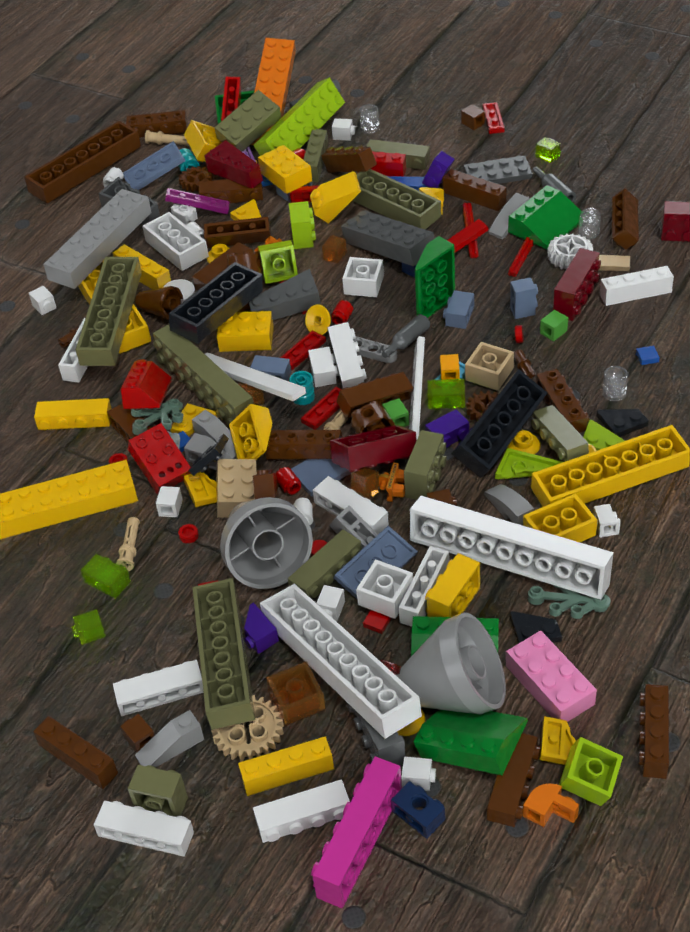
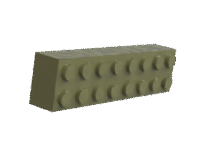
(109, 312)
(201, 374)
(222, 654)

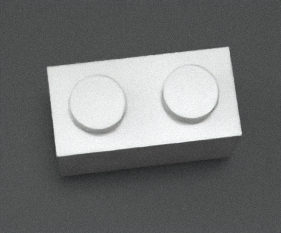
(323, 366)

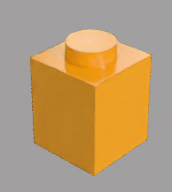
(449, 366)

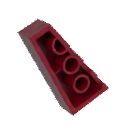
(233, 165)

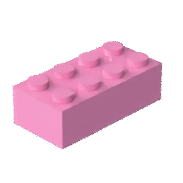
(550, 677)

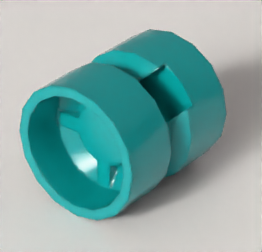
(190, 160)
(304, 379)

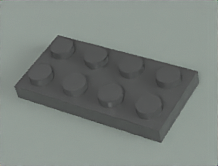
(501, 170)

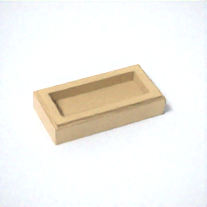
(614, 263)

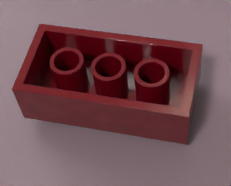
(676, 221)
(577, 283)
(373, 447)

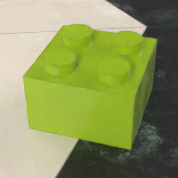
(302, 225)
(278, 261)
(590, 771)

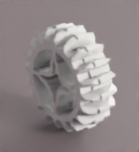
(564, 248)

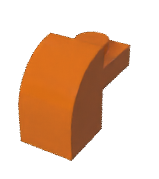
(548, 800)

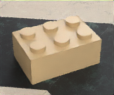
(234, 484)

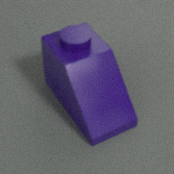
(259, 630)

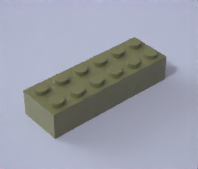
(397, 200)

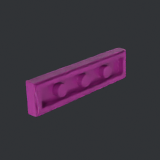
(197, 201)

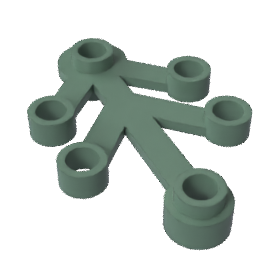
(172, 407)
(571, 598)

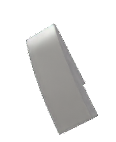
(500, 225)
(509, 503)

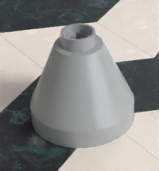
(265, 542)
(457, 668)

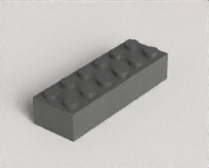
(387, 237)

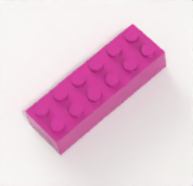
(357, 832)

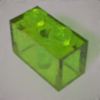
(446, 393)
(105, 575)

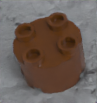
(248, 259)
(370, 418)

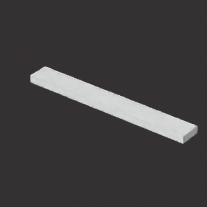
(258, 379)
(415, 407)

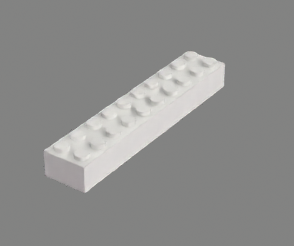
(511, 547)
(342, 661)

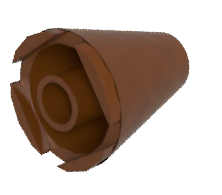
(159, 301)

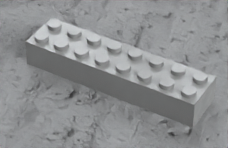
(97, 238)

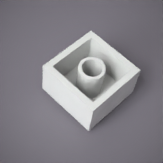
(363, 277)
(384, 588)

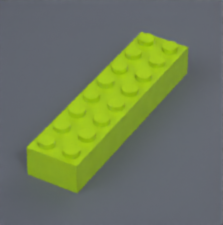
(306, 115)

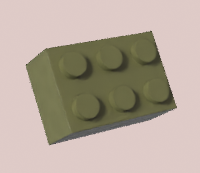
(424, 465)

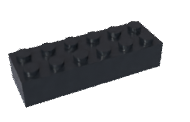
(215, 302)
(499, 423)

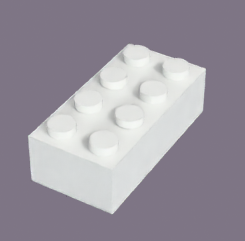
(175, 241)

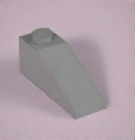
(211, 426)
(198, 445)
(353, 524)
(171, 740)

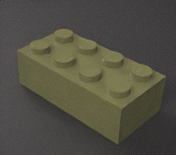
(248, 121)

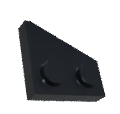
(622, 420)
(212, 453)
(527, 625)

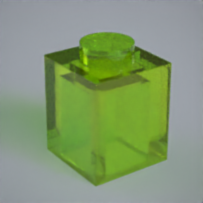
(547, 150)
(88, 627)

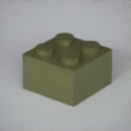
(158, 790)

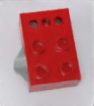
(159, 457)

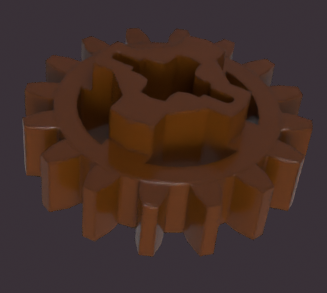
(192, 177)
(477, 404)

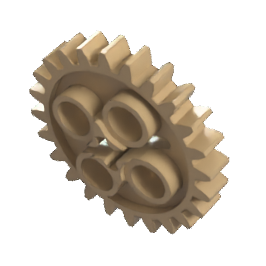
(268, 725)

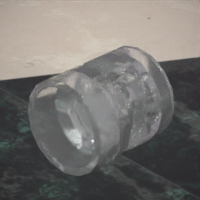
(369, 118)
(589, 223)
(615, 383)

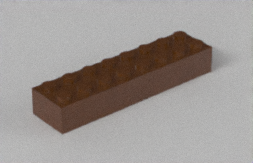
(82, 161)

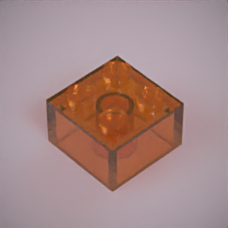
(296, 693)

